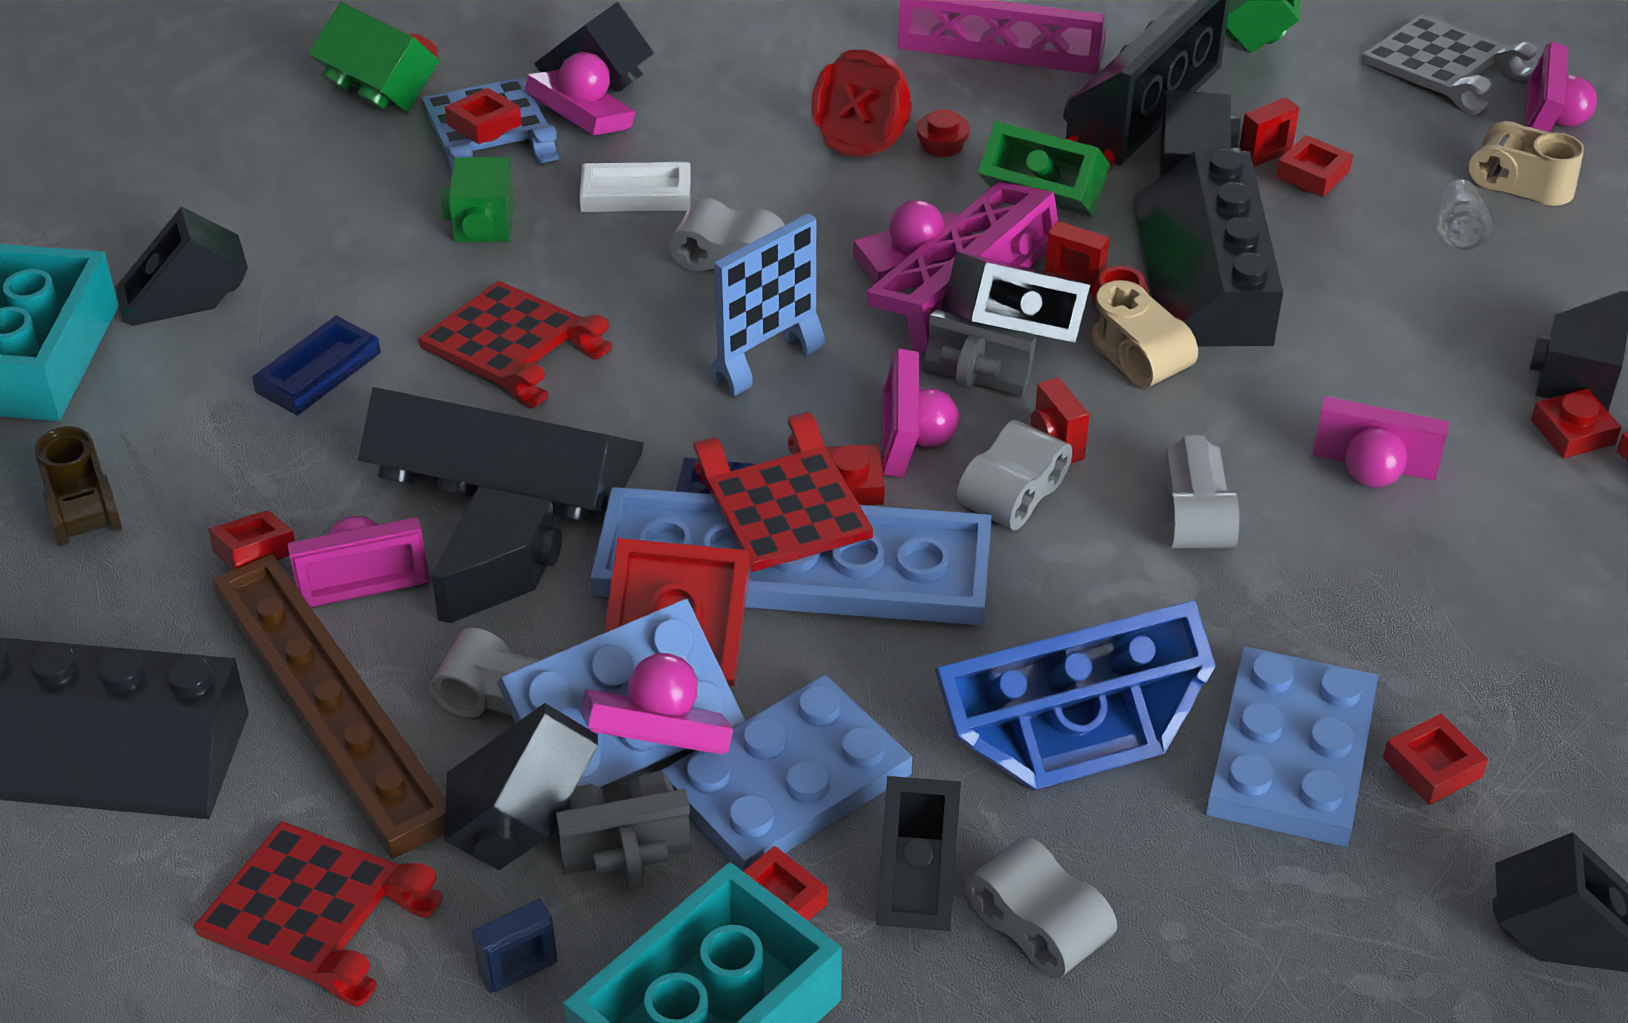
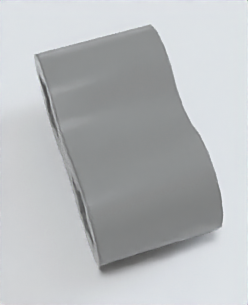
(715, 231)
(1014, 474)
(1041, 906)

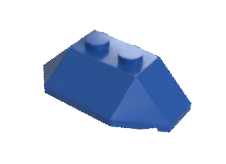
(1081, 696)

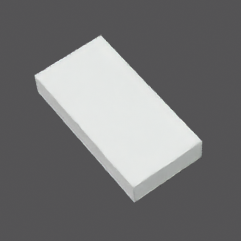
(635, 187)

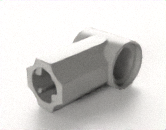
(1198, 503)
(470, 672)

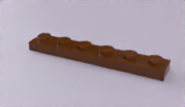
(334, 705)

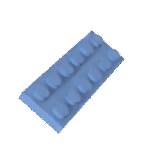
(912, 568)

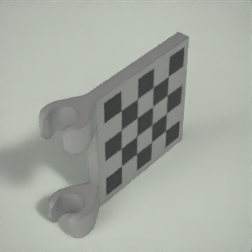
(1448, 60)

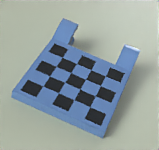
(533, 122)
(762, 293)

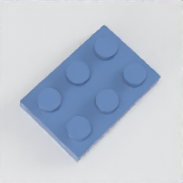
(606, 666)
(1294, 746)
(788, 773)

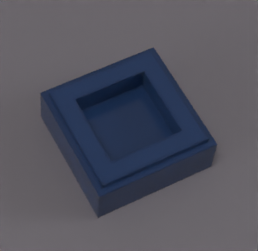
(515, 946)

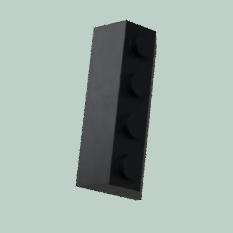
(1128, 95)
(1211, 249)
(495, 452)
(117, 727)

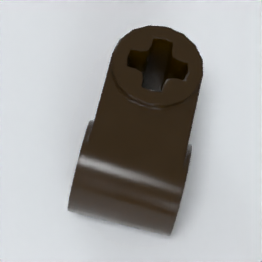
(74, 484)

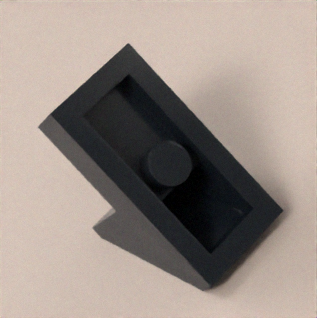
(918, 853)

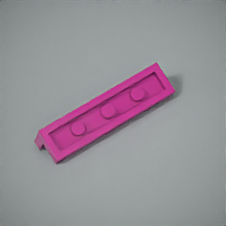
(1004, 33)
(1010, 235)

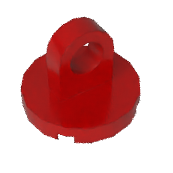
(861, 103)

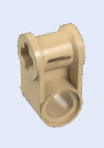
(1532, 162)
(1141, 335)

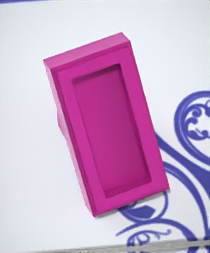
(581, 95)
(1554, 95)
(908, 230)
(912, 414)
(1379, 441)
(359, 560)
(659, 708)

